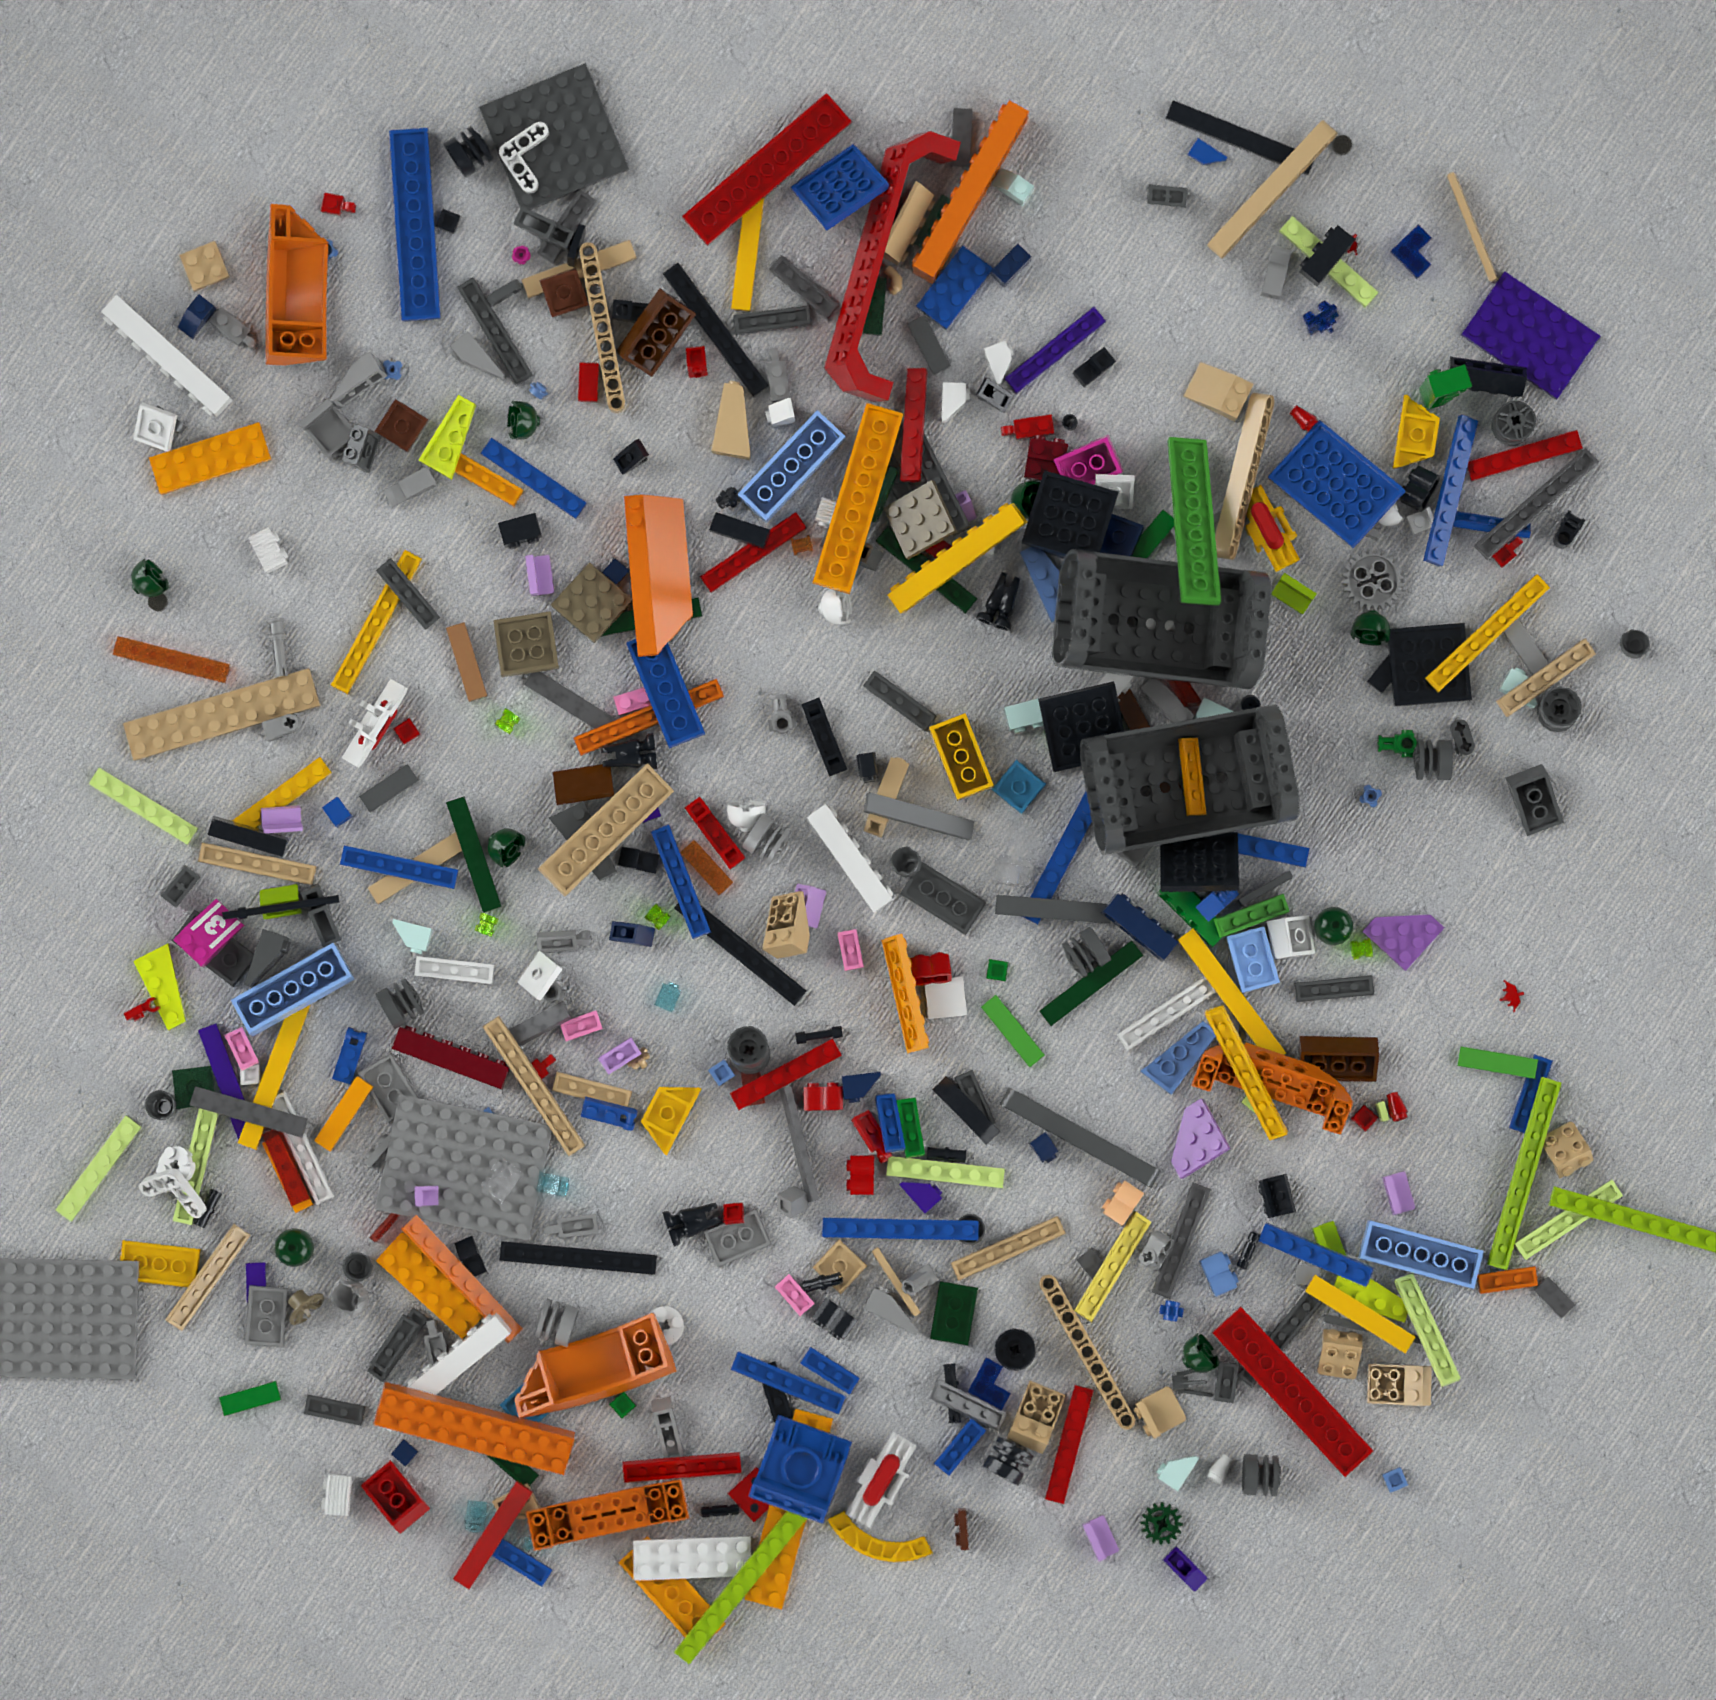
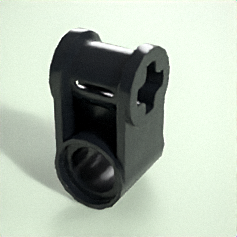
(1569, 527)

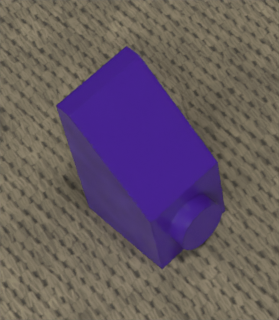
(922, 1194)
(1185, 1569)

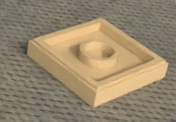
(843, 1260)

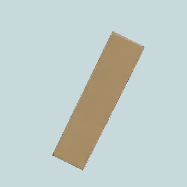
(584, 1088)
(895, 1281)

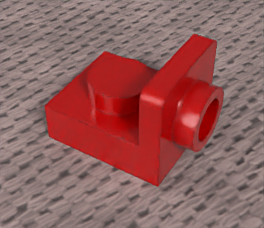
(696, 362)

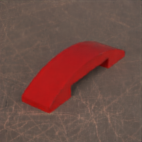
(715, 833)

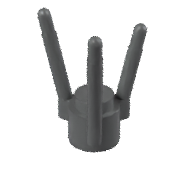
(1180, 1383)

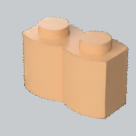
(1122, 1203)

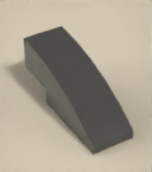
(544, 228)
(321, 917)

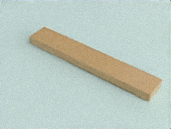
(1472, 227)
(608, 258)
(1546, 677)
(435, 855)
(257, 863)
(1008, 1248)
(207, 1277)

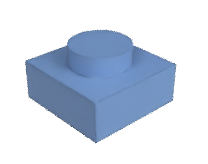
(721, 1072)
(1395, 1479)

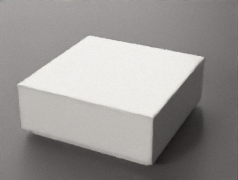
(251, 1075)

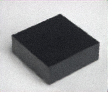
(448, 221)

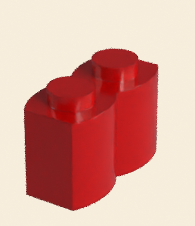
(931, 969)
(823, 1098)
(861, 1175)

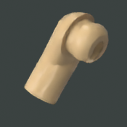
(896, 280)

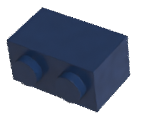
(1011, 265)

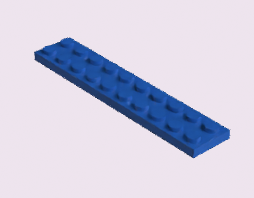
(414, 224)

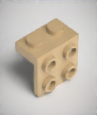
(1567, 1149)
(1340, 1354)
(1159, 1412)

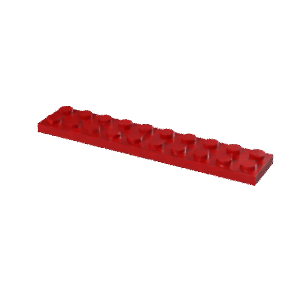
(766, 169)
(1292, 1391)

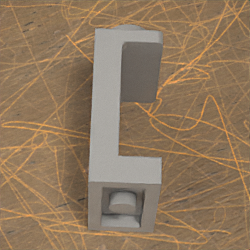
(327, 429)

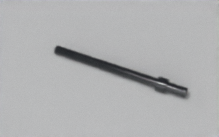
(242, 912)

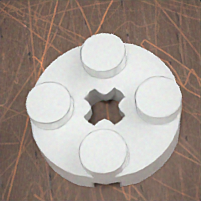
(180, 1154)
(675, 1322)

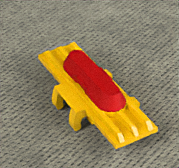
(1266, 532)

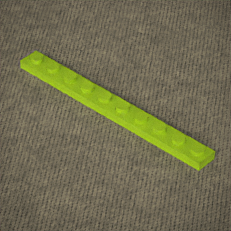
(1524, 1173)
(1633, 1219)
(739, 1586)

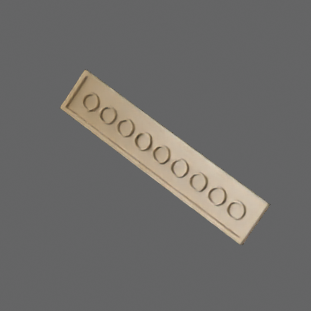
(221, 714)

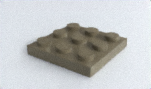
(920, 519)
(591, 602)
(526, 644)

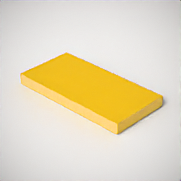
(162, 1262)

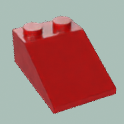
(395, 1497)

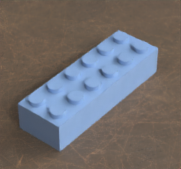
(791, 466)
(292, 989)
(1420, 1254)

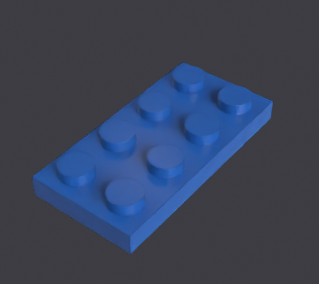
(954, 287)

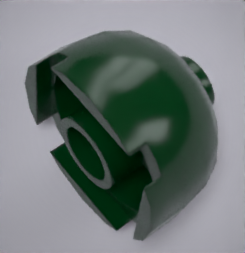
(522, 420)
(1024, 497)
(147, 579)
(1371, 628)
(504, 846)
(1333, 926)
(294, 1247)
(1198, 1354)

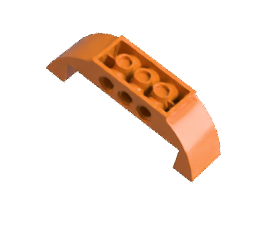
(1285, 1080)
(607, 1513)

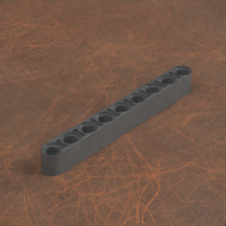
(1080, 1137)

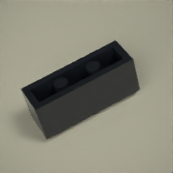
(1326, 255)

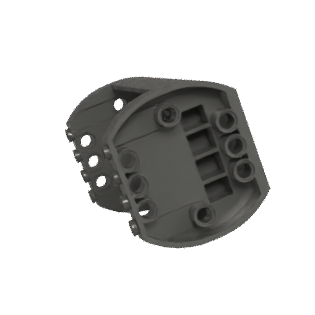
(1221, 650)
(1243, 744)

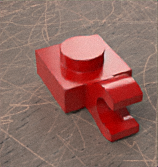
(334, 204)
(1506, 553)
(138, 1012)
(541, 1067)

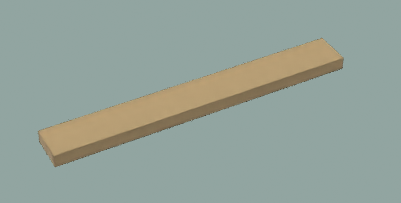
(533, 1085)

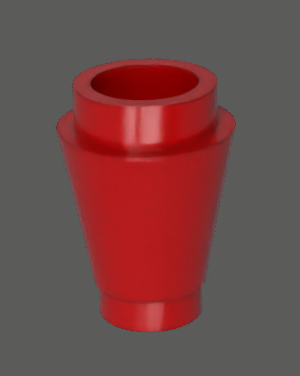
(1303, 418)
(1396, 1107)

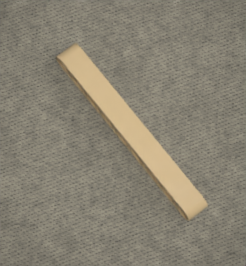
(1272, 189)
(596, 280)
(1243, 475)
(1087, 1361)

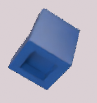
(337, 812)

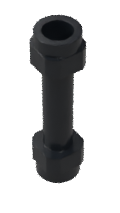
(835, 1032)

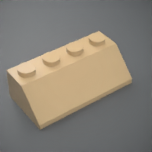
(907, 222)

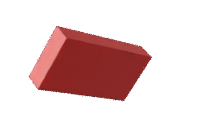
(588, 382)

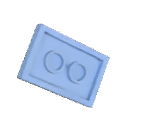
(1252, 959)

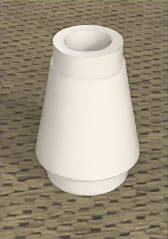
(1219, 1470)

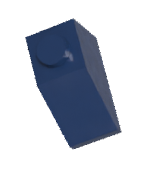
(196, 316)
(632, 934)
(858, 1085)
(1044, 1148)

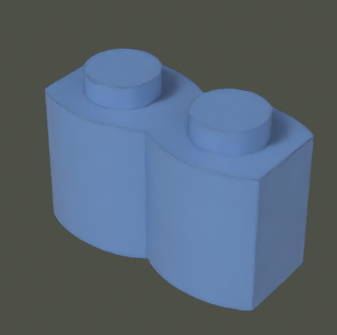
(1218, 1273)

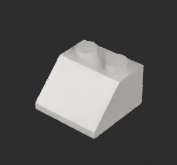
(1290, 937)

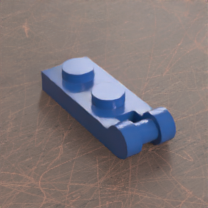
(349, 1056)
(609, 1113)

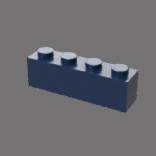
(1139, 926)

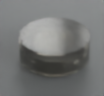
(1342, 145)
(158, 603)

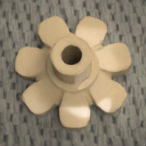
(640, 1060)

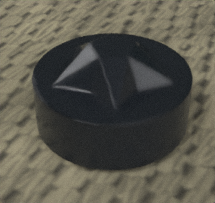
(1250, 702)

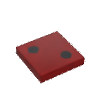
(740, 1494)

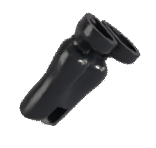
(1001, 599)
(628, 753)
(693, 1222)

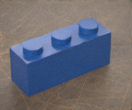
(1215, 903)

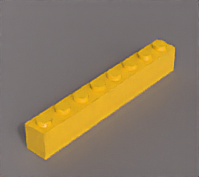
(957, 558)

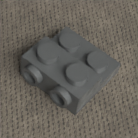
(361, 448)

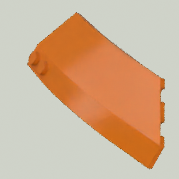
(295, 290)
(657, 569)
(596, 1368)

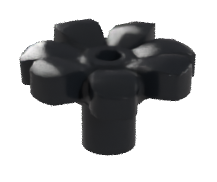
(727, 498)

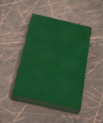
(953, 1313)

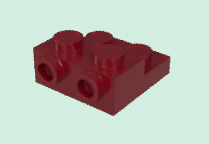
(1042, 456)

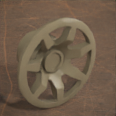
(302, 1304)

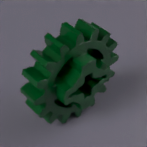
(1169, 1527)

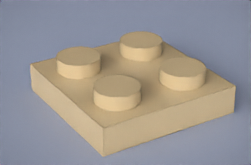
(204, 266)

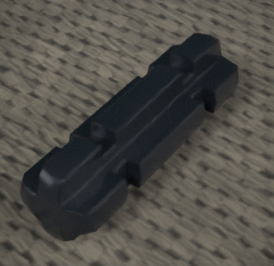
(1248, 1250)
(720, 1510)

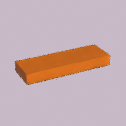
(1507, 1280)

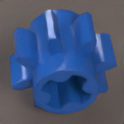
(1171, 1311)

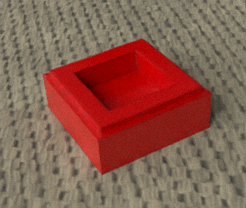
(406, 731)
(1364, 1118)
(733, 1213)

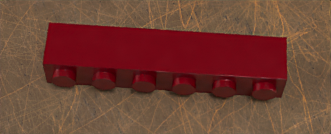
(451, 1058)

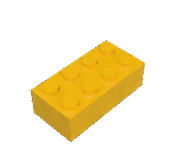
(961, 757)

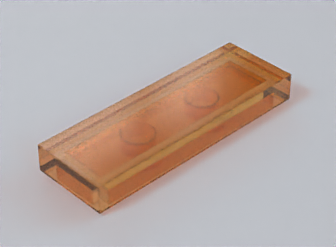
(706, 867)

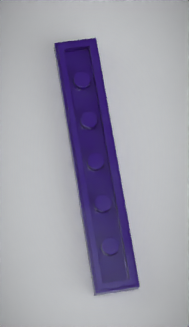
(1055, 350)
(222, 1068)

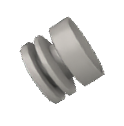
(766, 838)
(556, 1322)

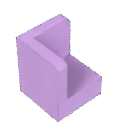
(426, 1195)

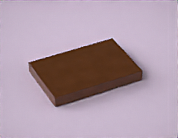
(583, 784)

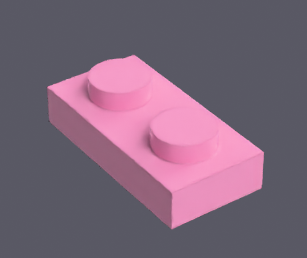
(631, 701)
(850, 950)
(581, 1026)
(241, 1048)
(794, 1295)

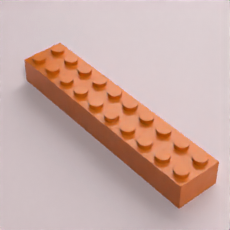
(971, 191)
(474, 1428)

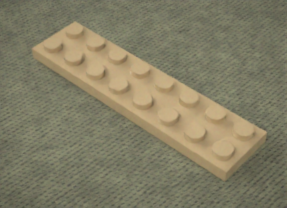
(605, 830)

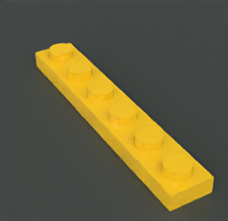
(286, 792)

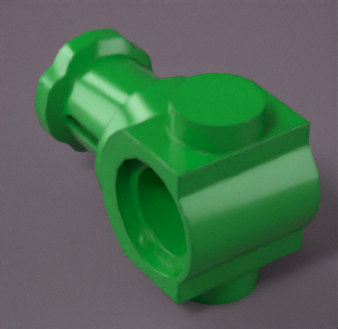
(1396, 743)

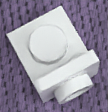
(1421, 520)

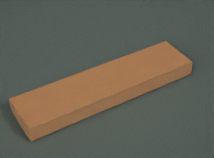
(466, 662)

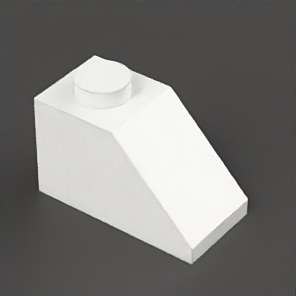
(998, 359)
(953, 399)
(780, 413)

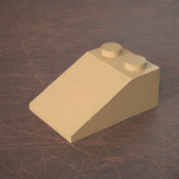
(1218, 391)

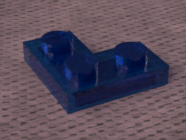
(1408, 251)
(984, 1386)

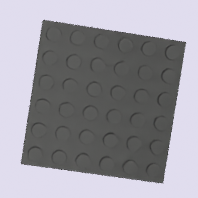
(579, 141)

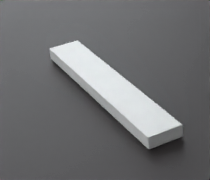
(1166, 1013)
(305, 1156)

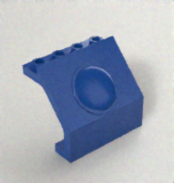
(800, 1469)

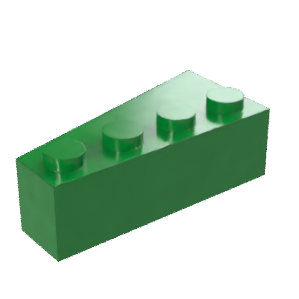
(1444, 386)
(1185, 906)

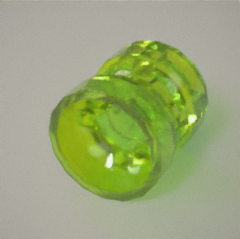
(507, 721)
(654, 913)
(486, 924)
(1361, 949)

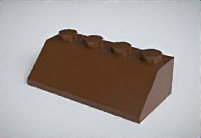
(655, 332)
(1342, 1056)

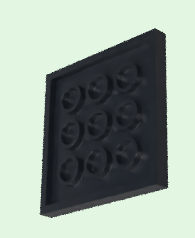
(1069, 515)
(1415, 654)
(1078, 716)
(1200, 864)

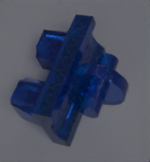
(1323, 321)

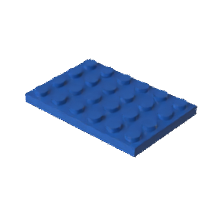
(1336, 484)

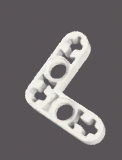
(516, 157)
(177, 1184)

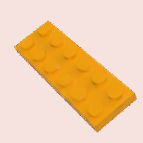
(210, 458)
(904, 993)
(428, 1285)
(674, 1597)

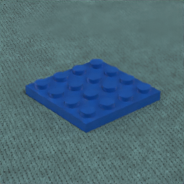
(840, 187)

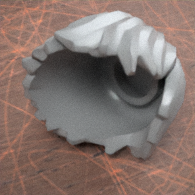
(350, 1297)

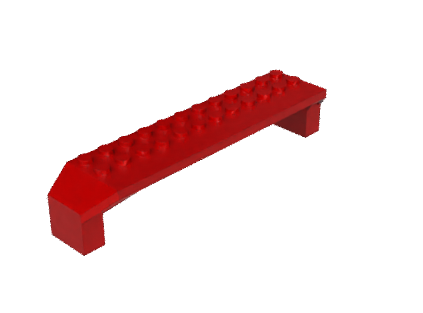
(843, 359)

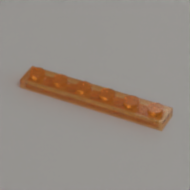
(171, 659)

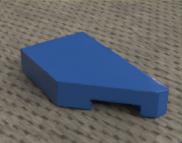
(1205, 153)

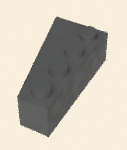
(569, 822)

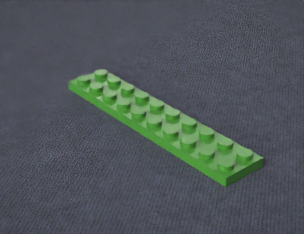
(1193, 521)

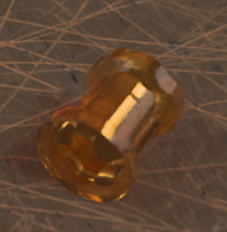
(801, 545)

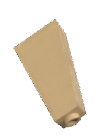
(731, 428)
(889, 788)

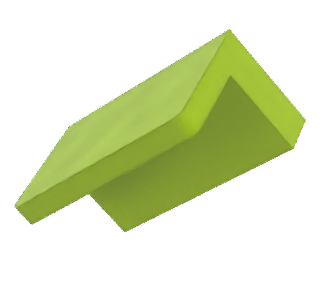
(1293, 593)
(280, 895)
(1328, 1236)

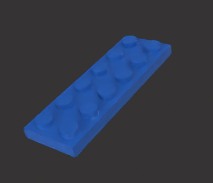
(667, 695)

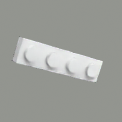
(454, 970)

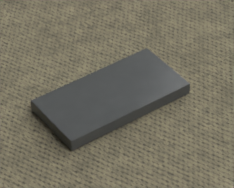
(943, 898)
(230, 962)

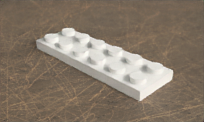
(690, 1557)

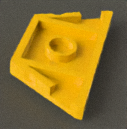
(1415, 434)
(668, 1113)

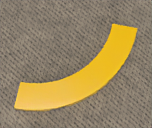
(875, 1547)

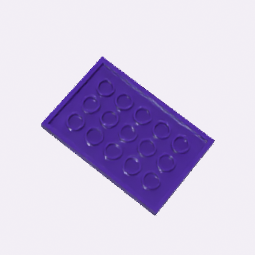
(1530, 333)

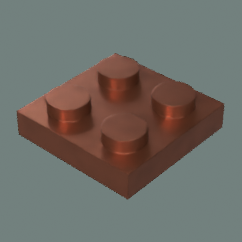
(563, 292)
(401, 425)
(962, 1537)

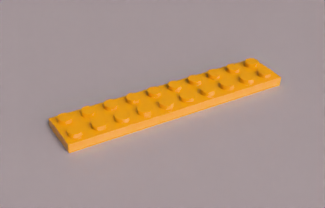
(857, 498)
(774, 1582)

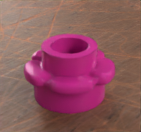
(517, 251)

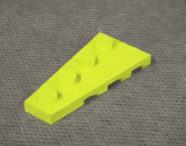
(447, 442)
(161, 982)
(1374, 1297)

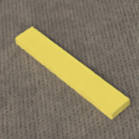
(1112, 1266)

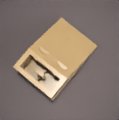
(787, 926)
(1399, 1384)
(1036, 1417)

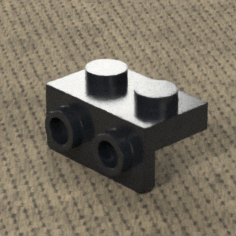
(1276, 1196)

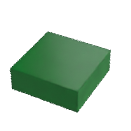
(997, 970)
(622, 1405)

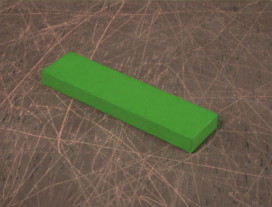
(1251, 915)
(1012, 1031)
(1497, 1062)

